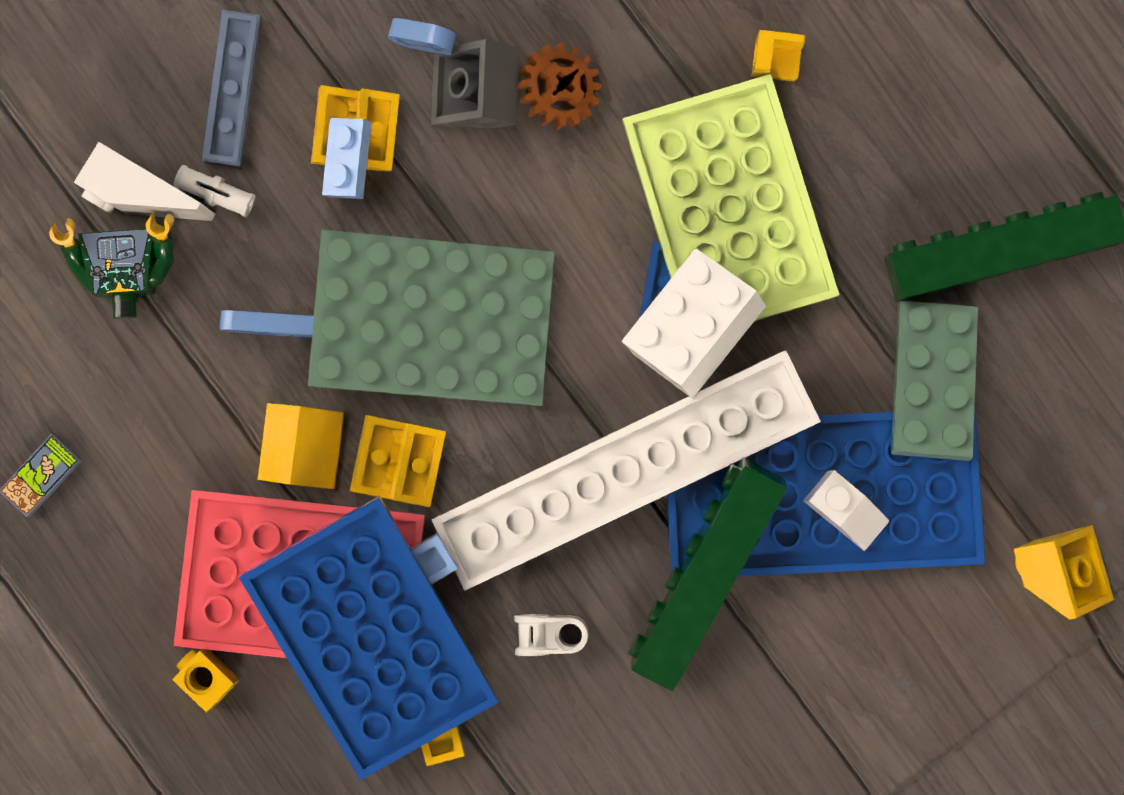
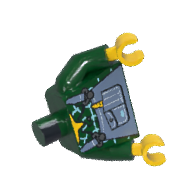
(119, 261)

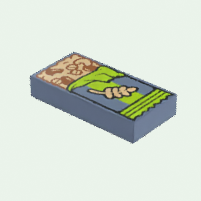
(40, 475)

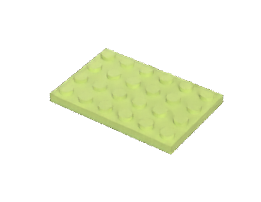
(732, 187)

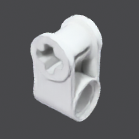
(547, 634)

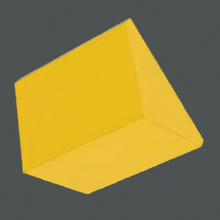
(301, 446)

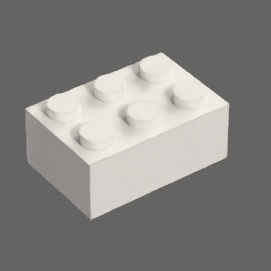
(694, 323)

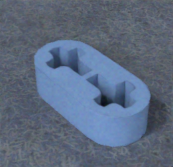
(422, 36)

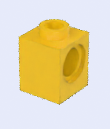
(221, 684)

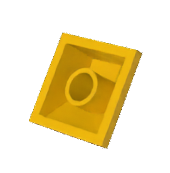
(1066, 571)

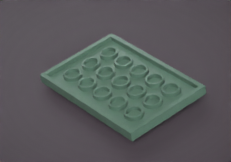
(431, 318)

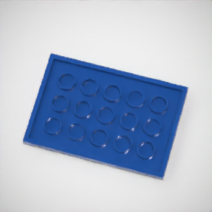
(369, 638)

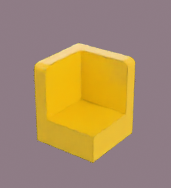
(777, 55)

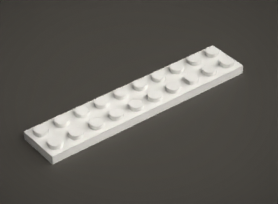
(626, 470)

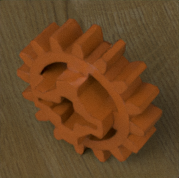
(571, 96)

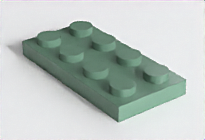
(934, 381)

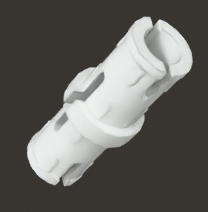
(190, 181)

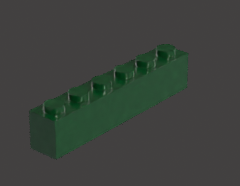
(1005, 247)
(707, 573)

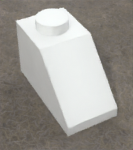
(846, 509)

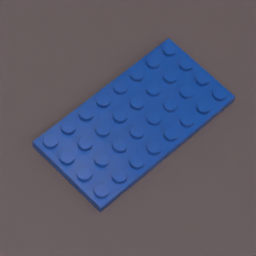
(928, 503)

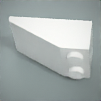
(119, 183)

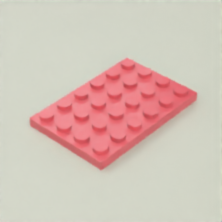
(230, 537)

